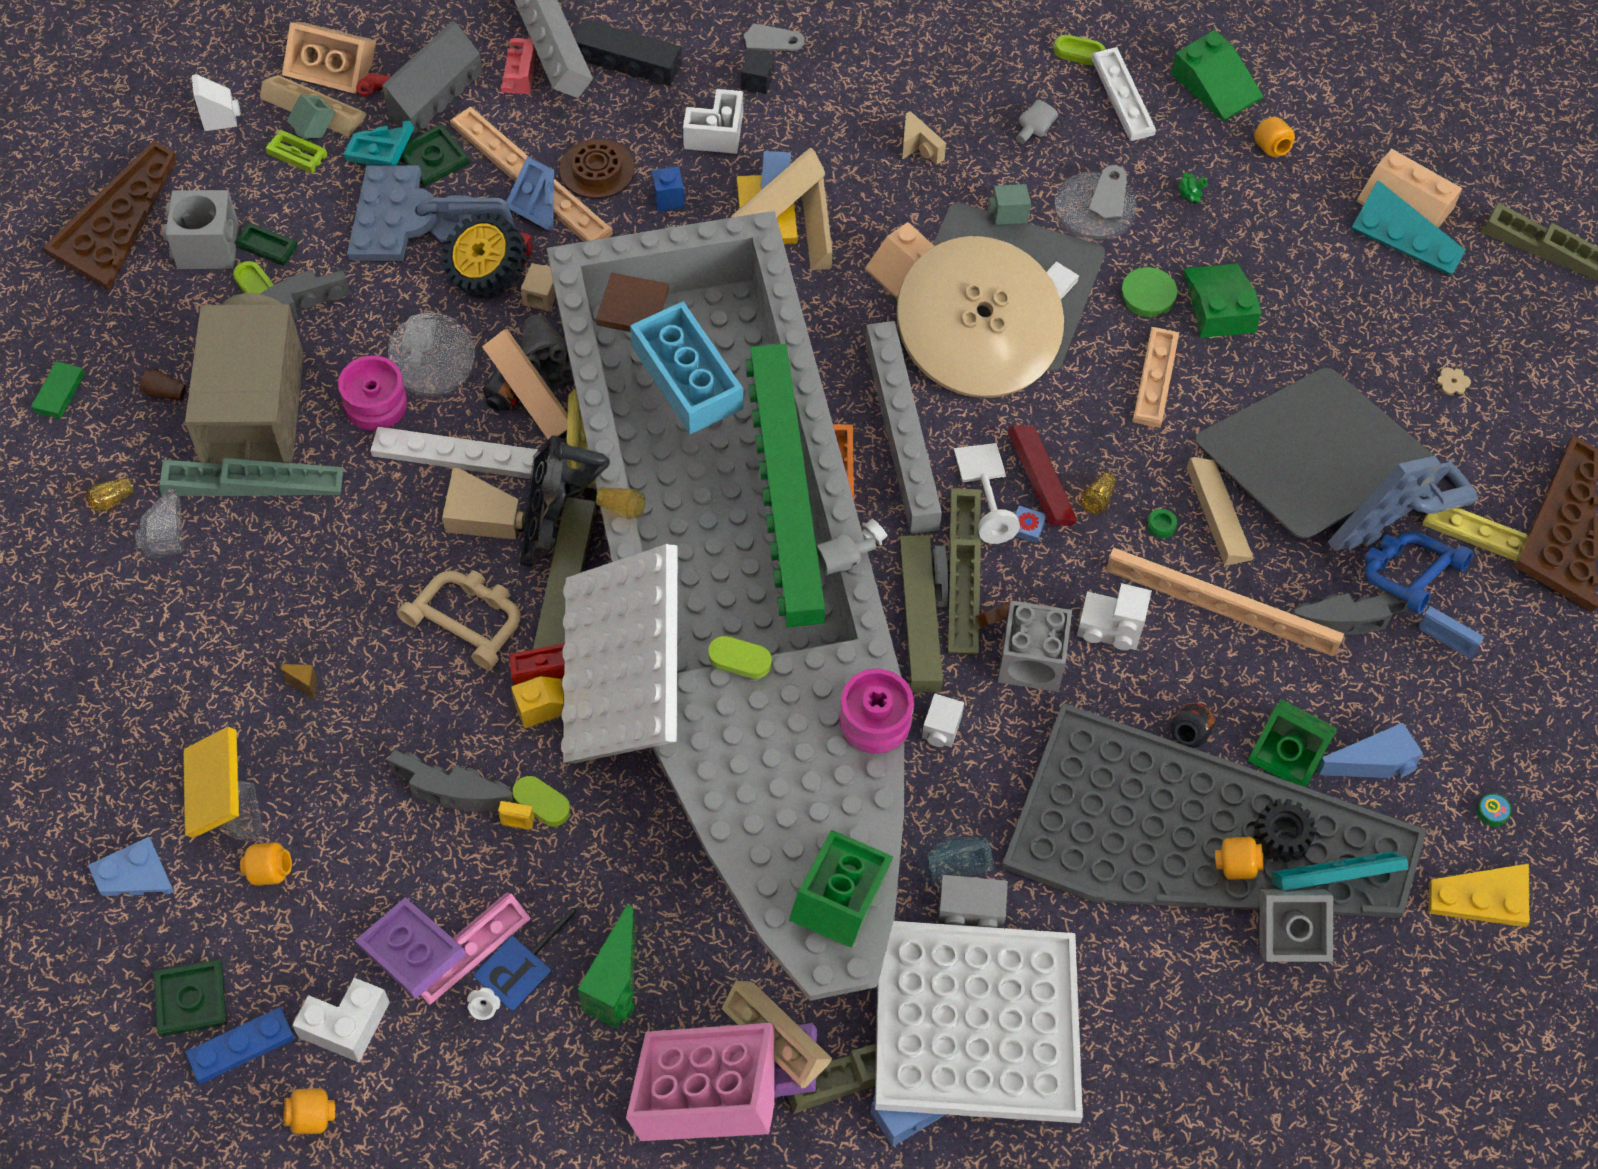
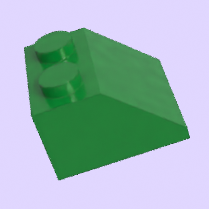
(1292, 744)

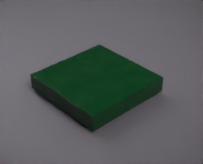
(435, 155)
(190, 998)

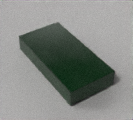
(266, 244)

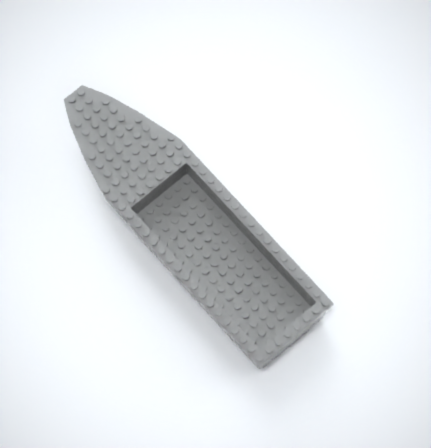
(766, 755)

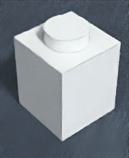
(942, 721)

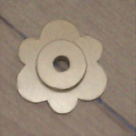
(1453, 381)

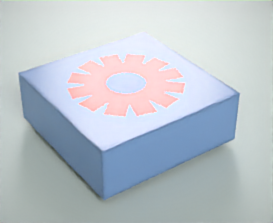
(1030, 523)

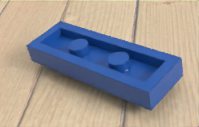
(240, 1045)

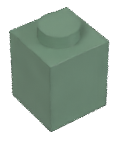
(310, 116)
(1010, 204)

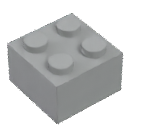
(1296, 925)

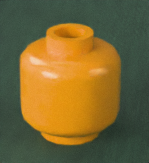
(1274, 137)
(1240, 858)
(266, 864)
(308, 1111)

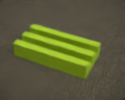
(294, 155)

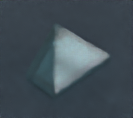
(959, 857)

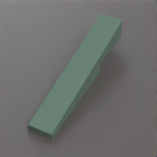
(249, 478)

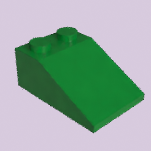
(1216, 75)
(1222, 300)
(840, 888)
(609, 983)

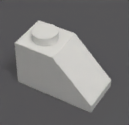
(214, 104)

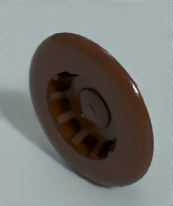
(596, 161)

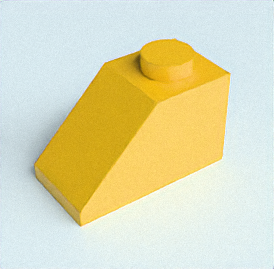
(538, 700)

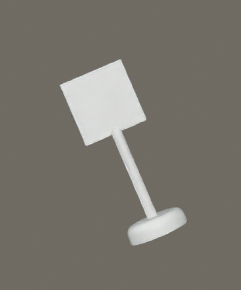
(985, 463)

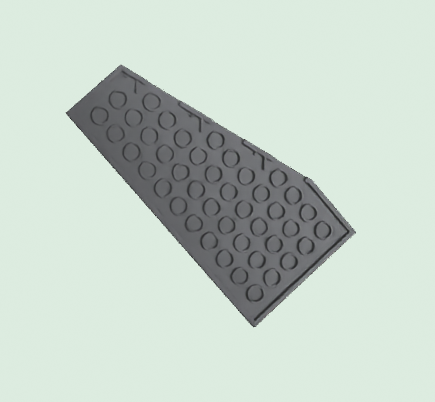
(1142, 818)

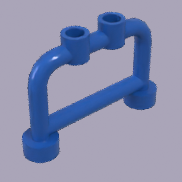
(1414, 593)

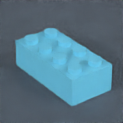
(687, 367)

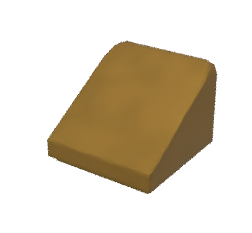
(301, 677)

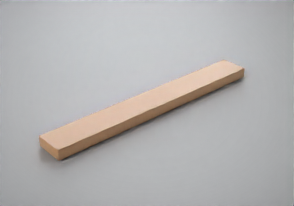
(511, 160)
(1224, 602)

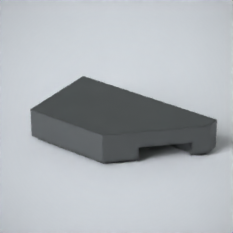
(940, 575)

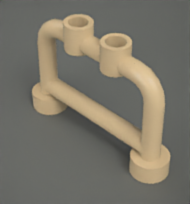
(473, 584)

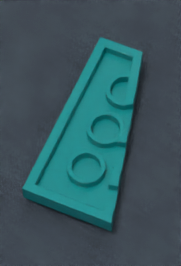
(1402, 228)

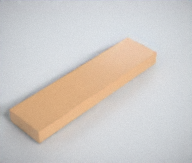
(1156, 377)
(527, 384)

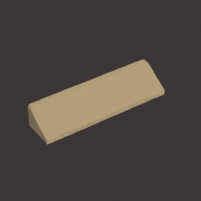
(285, 94)
(786, 186)
(817, 227)
(1219, 511)
(792, 1046)

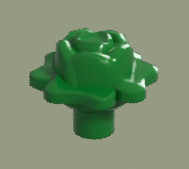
(1191, 187)

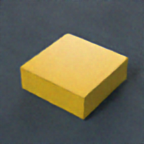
(516, 815)

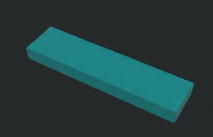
(1339, 870)

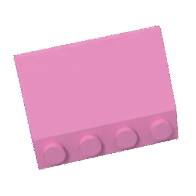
(704, 1083)

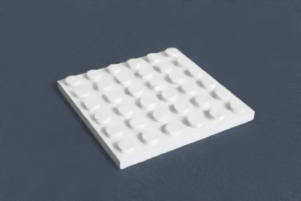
(621, 656)
(979, 1023)

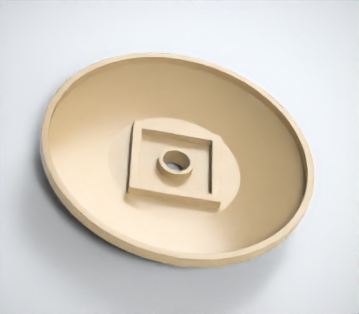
(972, 351)

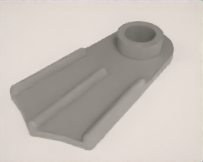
(772, 39)
(1109, 193)

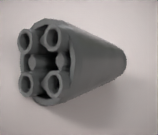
(546, 351)

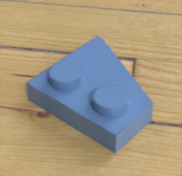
(534, 193)
(131, 871)

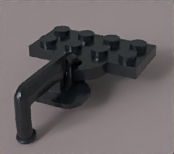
(547, 490)

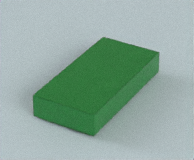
(58, 390)

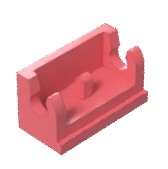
(519, 67)

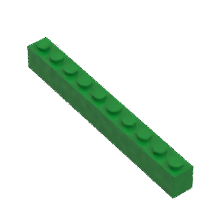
(786, 487)

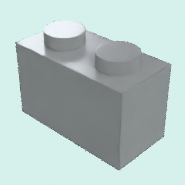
(972, 901)

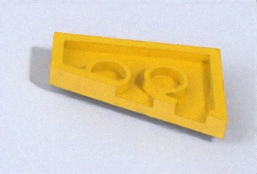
(1485, 896)

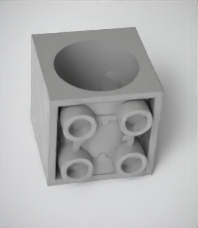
(201, 229)
(1035, 646)

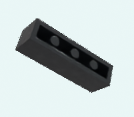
(628, 52)

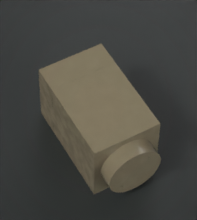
(245, 381)

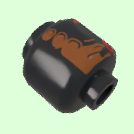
(499, 393)
(1192, 725)

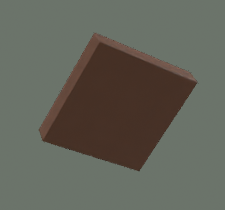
(630, 301)

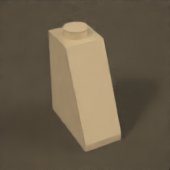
(480, 508)

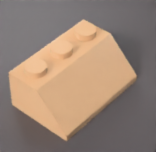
(327, 56)
(1416, 185)
(897, 256)

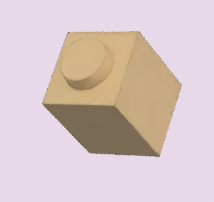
(538, 288)

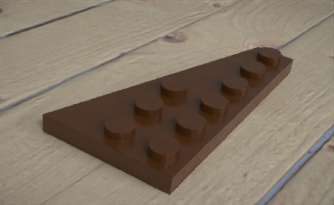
(107, 227)
(1564, 532)

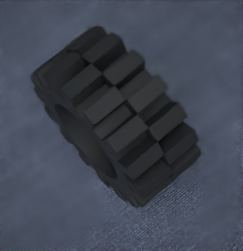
(1293, 815)

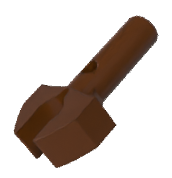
(994, 615)

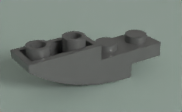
(306, 290)
(1352, 617)
(459, 790)

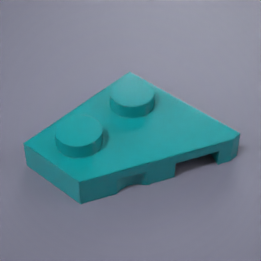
(379, 146)

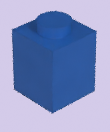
(668, 188)

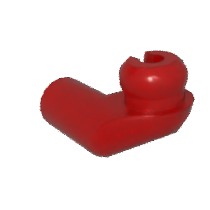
(370, 84)

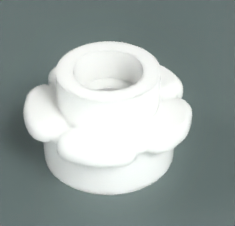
(874, 530)
(479, 1010)

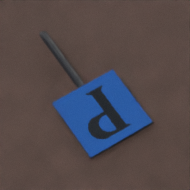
(516, 971)

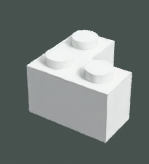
(717, 127)
(1117, 619)
(346, 1027)

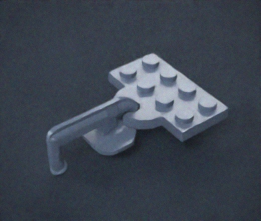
(397, 209)
(1399, 495)

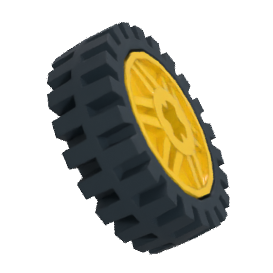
(484, 255)

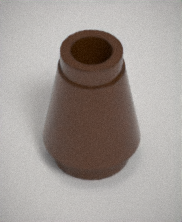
(161, 385)

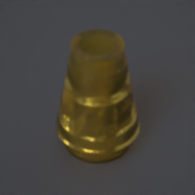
(1099, 493)
(108, 494)
(622, 501)

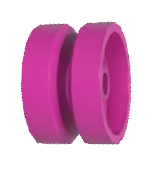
(372, 392)
(876, 711)

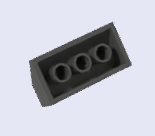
(432, 78)

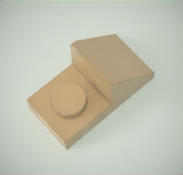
(921, 137)

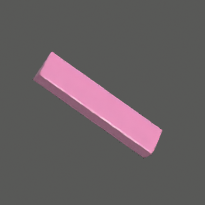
(480, 940)

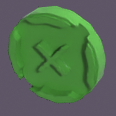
(1149, 292)

